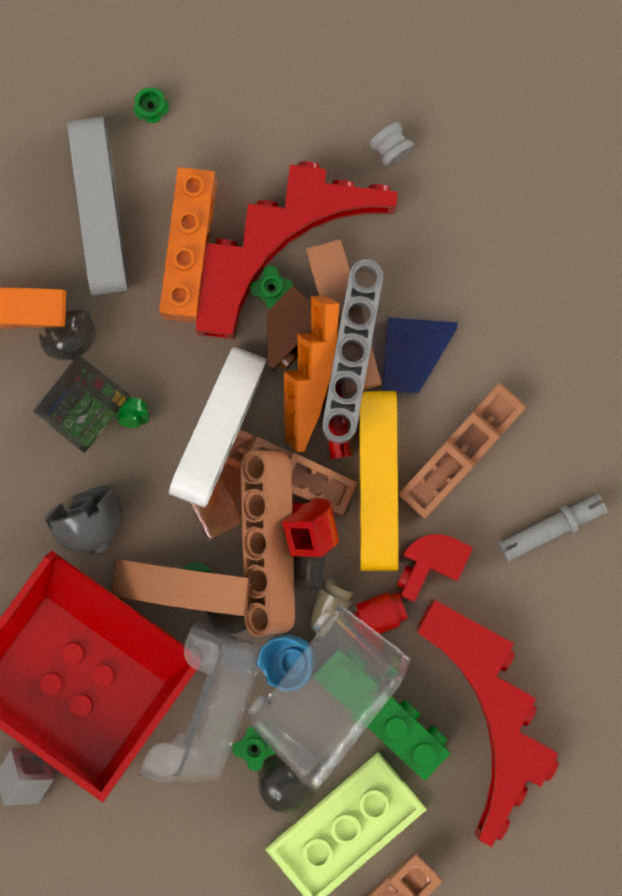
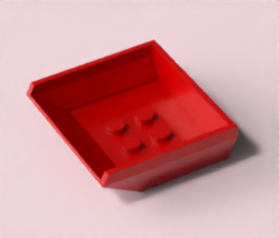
(84, 675)

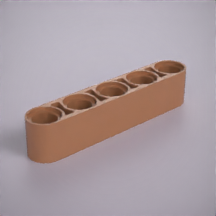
(266, 554)

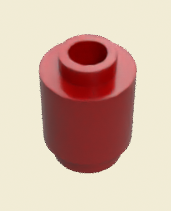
(382, 612)

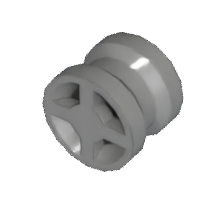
(392, 144)

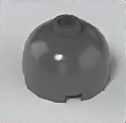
(88, 521)

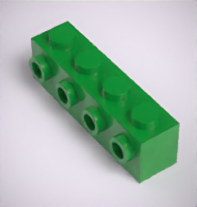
(408, 738)

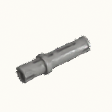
(553, 527)

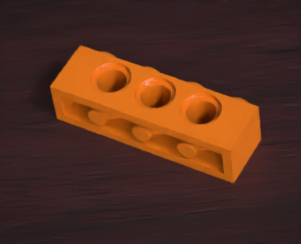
(187, 243)

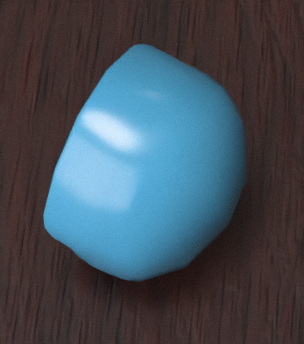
(279, 656)

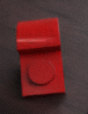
(311, 528)
(431, 552)

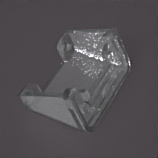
(329, 695)
(206, 747)

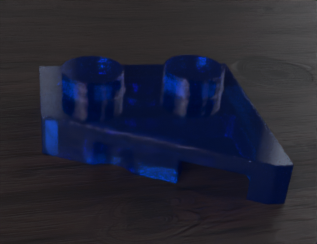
(413, 351)

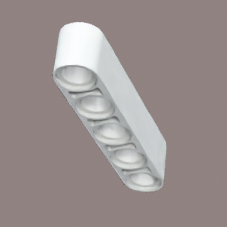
(218, 427)

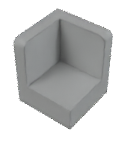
(24, 777)

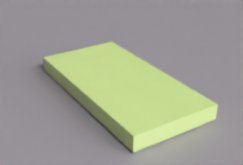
(345, 828)

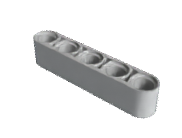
(98, 205)
(358, 334)

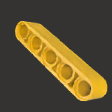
(378, 481)

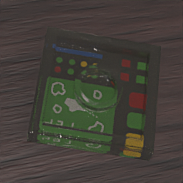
(81, 403)

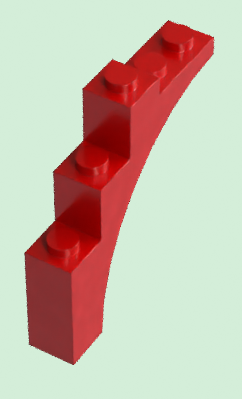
(268, 230)
(505, 707)

